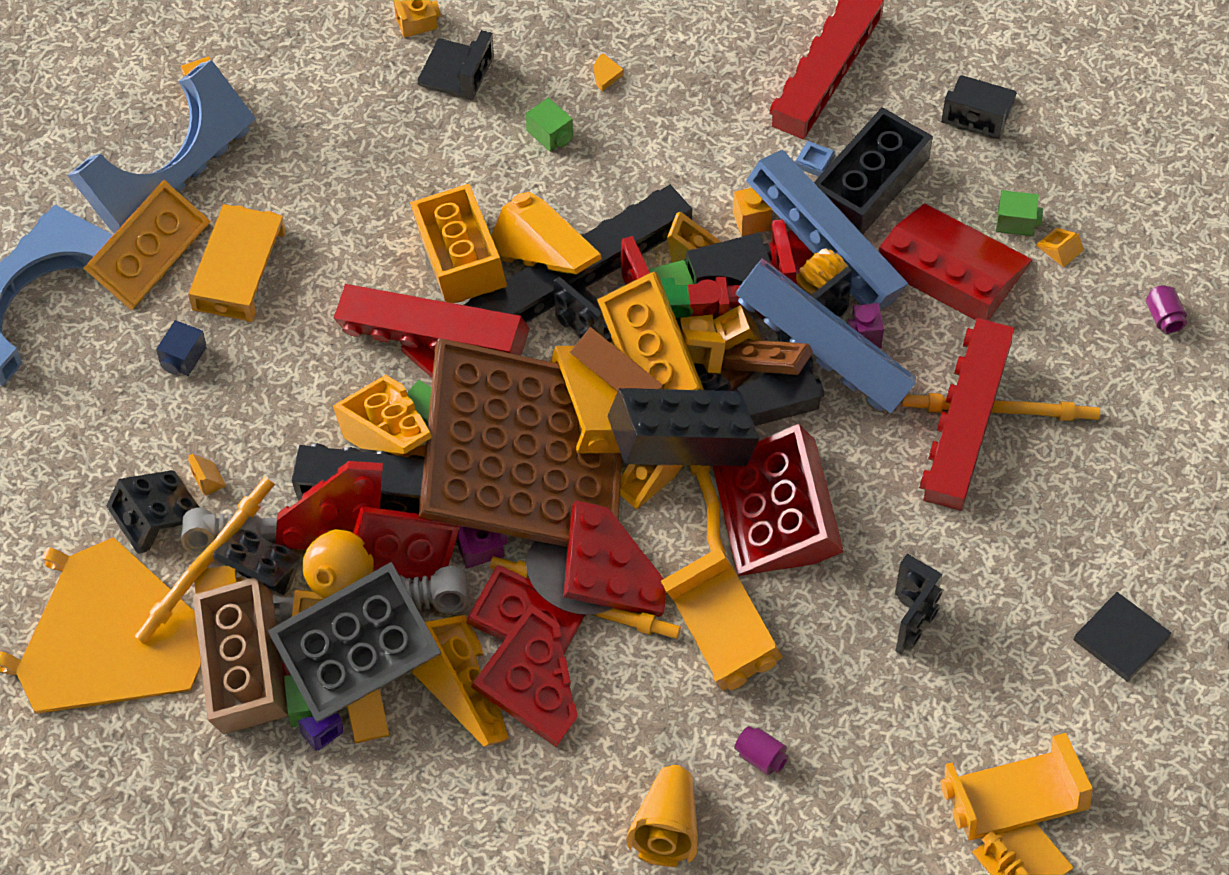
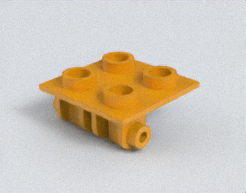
(1021, 853)

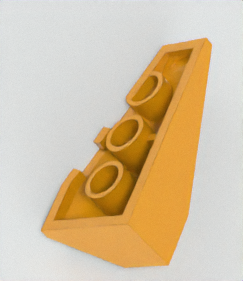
(537, 233)
(381, 418)
(451, 677)

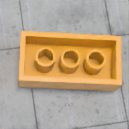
(458, 244)

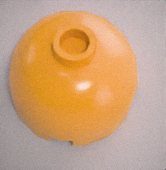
(335, 562)

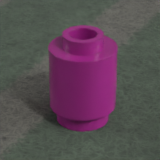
(1166, 309)
(761, 750)

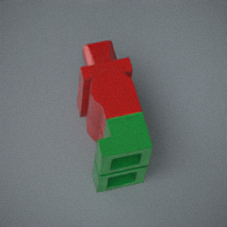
(701, 299)

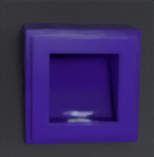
(321, 733)

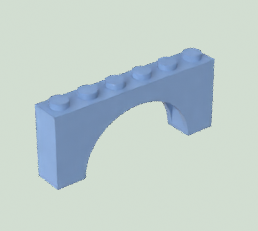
(214, 120)
(54, 244)

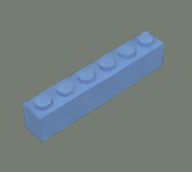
(824, 226)
(831, 338)

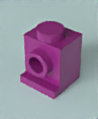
(868, 322)
(480, 545)

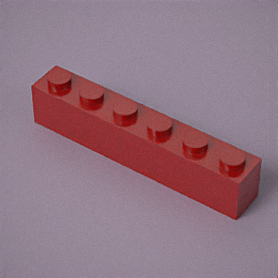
(825, 66)
(423, 321)
(968, 414)

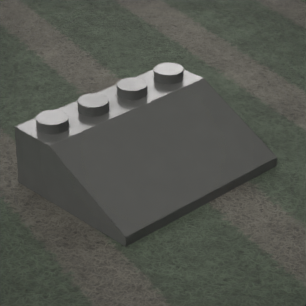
(354, 642)

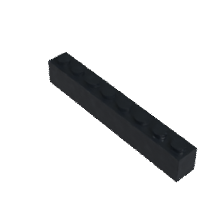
(532, 288)

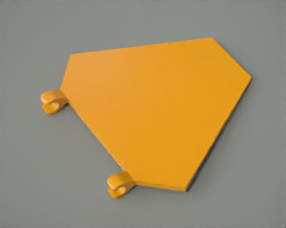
(87, 639)

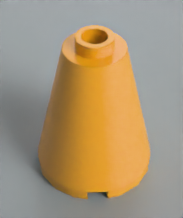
(666, 821)

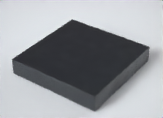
(1122, 636)

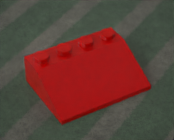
(953, 262)
(779, 505)

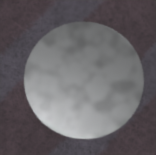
(547, 574)

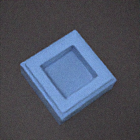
(815, 158)

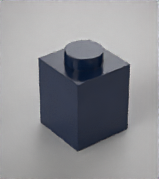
(181, 348)

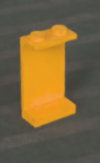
(235, 262)
(591, 400)
(722, 619)
(1019, 791)

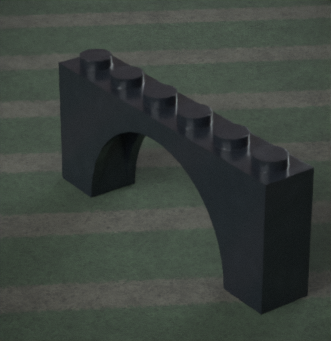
(772, 394)

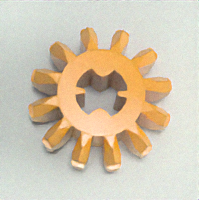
(819, 270)

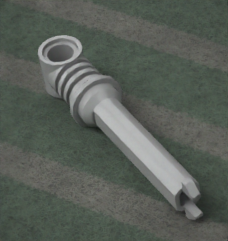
(202, 527)
(445, 591)

